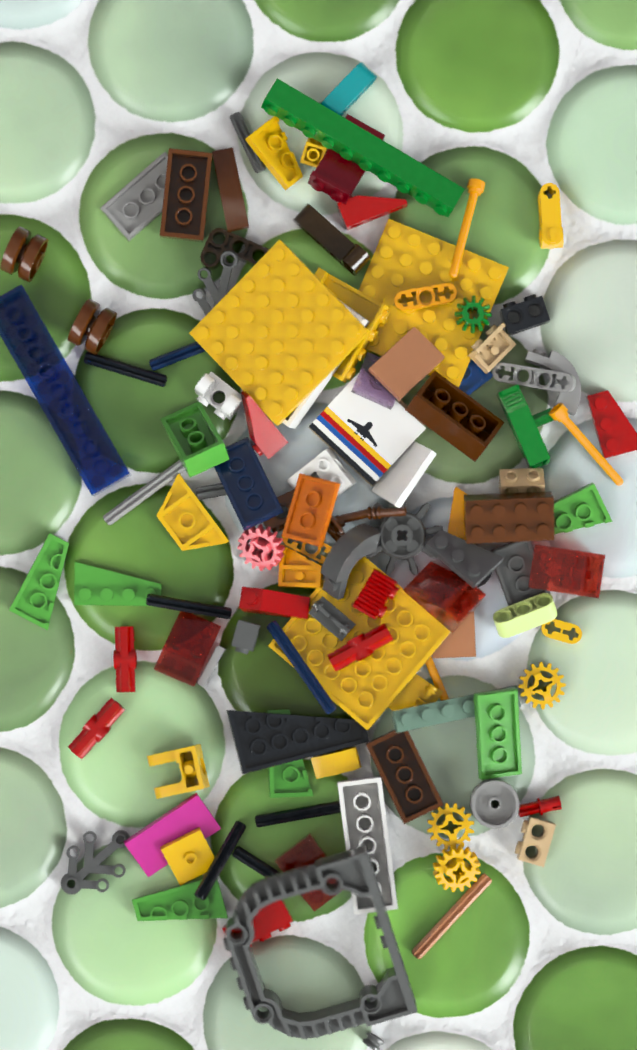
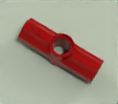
(360, 647)
(125, 659)
(96, 728)

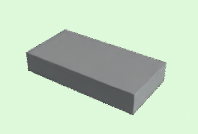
(211, 665)

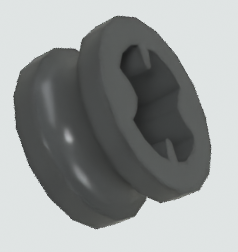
(373, 1041)

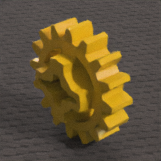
(555, 679)
(447, 811)
(457, 869)

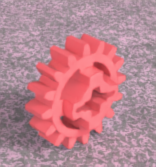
(261, 547)

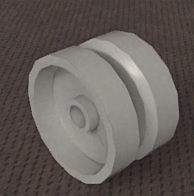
(500, 815)

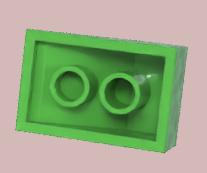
(195, 439)

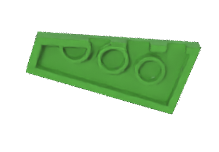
(110, 588)
(39, 589)
(288, 778)

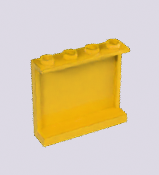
(366, 307)

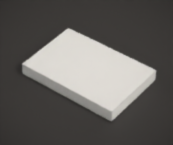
(404, 474)

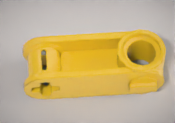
(550, 218)

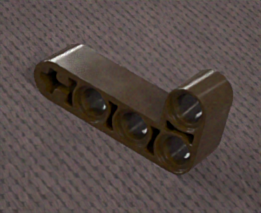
(230, 240)
(332, 240)

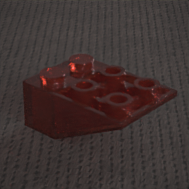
(566, 571)
(444, 595)
(187, 648)
(302, 854)

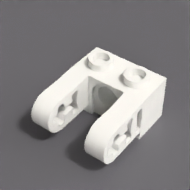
(209, 386)
(327, 467)

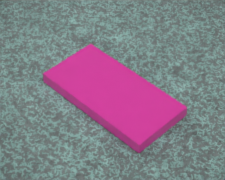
(175, 823)

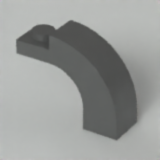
(344, 555)

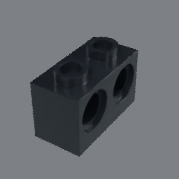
(526, 320)

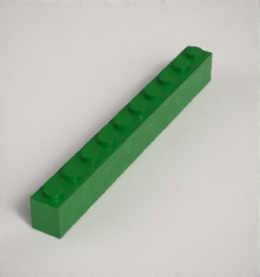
(362, 148)

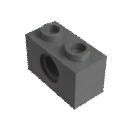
(245, 636)

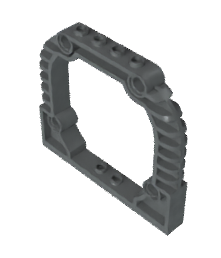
(356, 875)

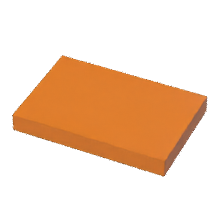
(311, 510)

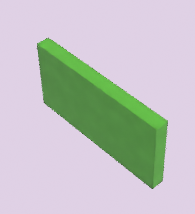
(497, 733)

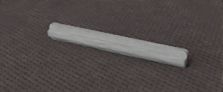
(144, 493)

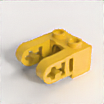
(191, 767)

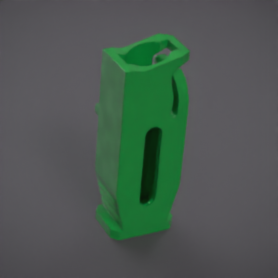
(525, 426)

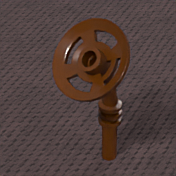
(337, 523)

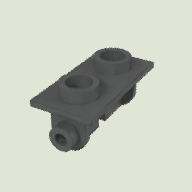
(331, 618)

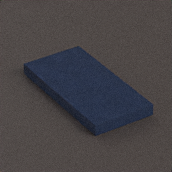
(247, 485)

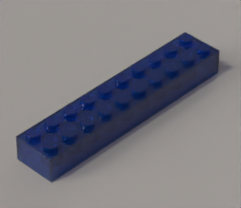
(59, 393)

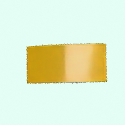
(313, 153)
(336, 762)

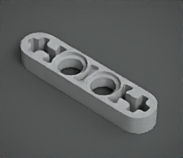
(534, 375)

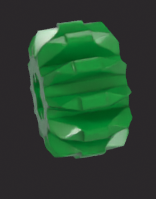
(480, 313)

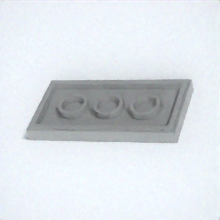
(139, 200)

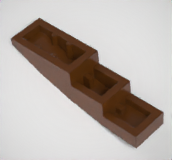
(230, 189)

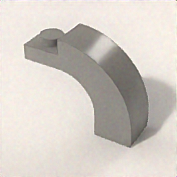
(558, 363)

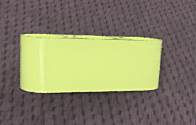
(525, 615)

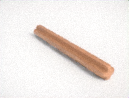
(451, 916)

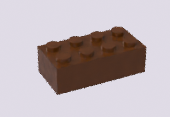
(186, 195)
(454, 416)
(509, 517)
(404, 775)

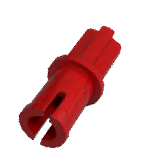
(540, 806)

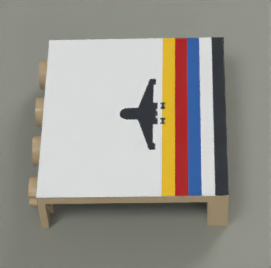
(366, 432)

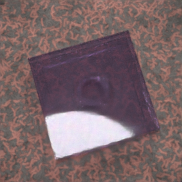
(369, 387)

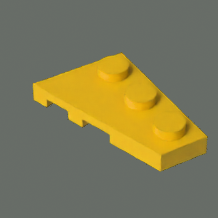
(272, 149)

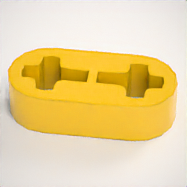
(558, 635)

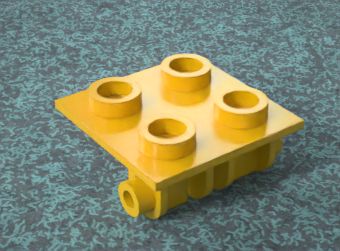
(416, 693)

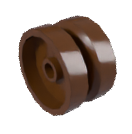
(24, 254)
(92, 326)

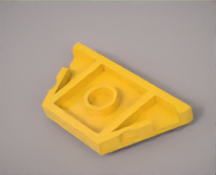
(188, 519)

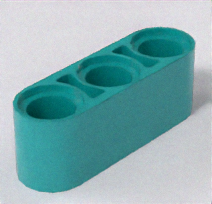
(349, 89)

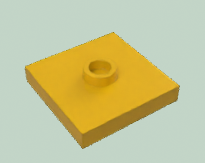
(188, 856)

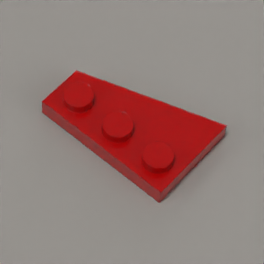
(611, 425)

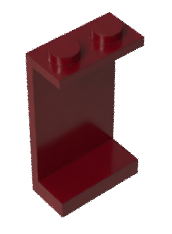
(337, 175)

